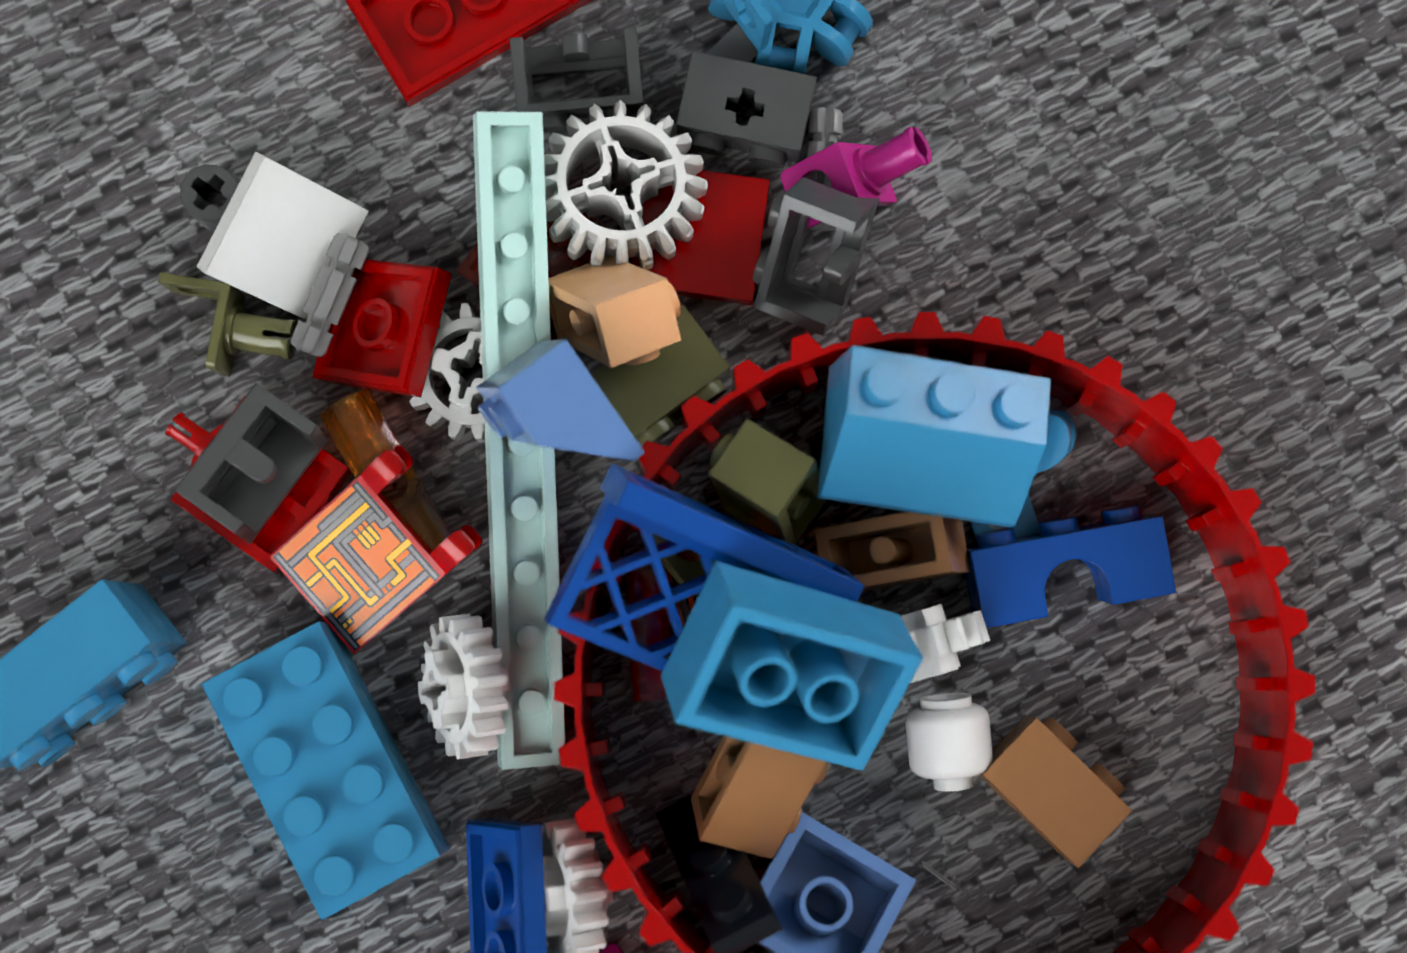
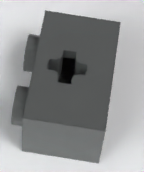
(716, 91)

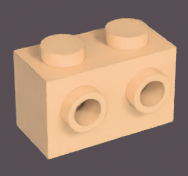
(615, 312)

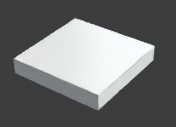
(277, 234)

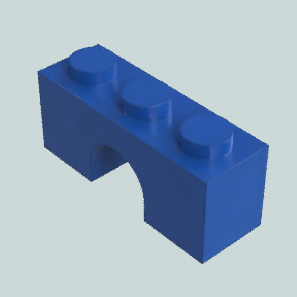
(1123, 553)

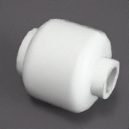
(949, 740)

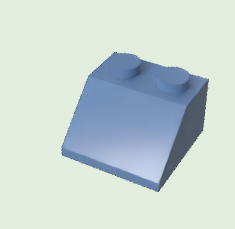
(555, 403)
(831, 893)

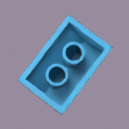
(931, 436)

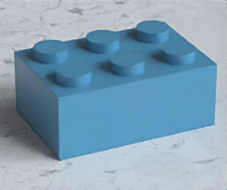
(789, 667)
(80, 669)

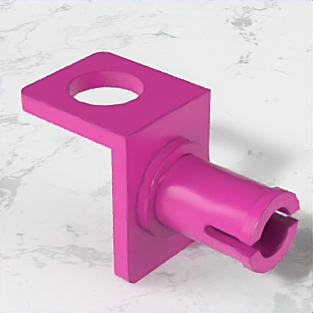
(863, 168)

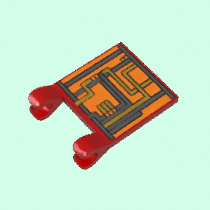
(362, 557)

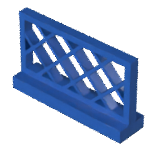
(685, 526)

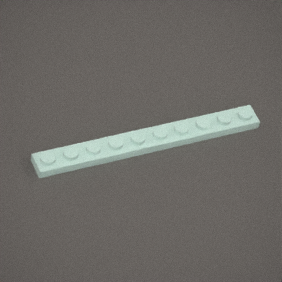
(518, 473)

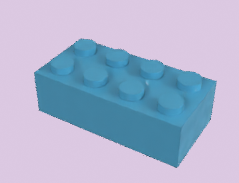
(325, 768)

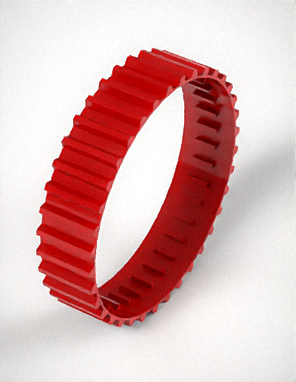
(1220, 516)

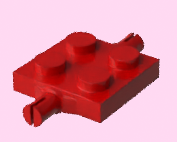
(304, 501)

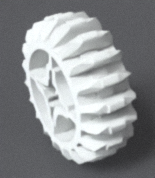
(647, 176)

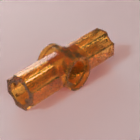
(364, 434)

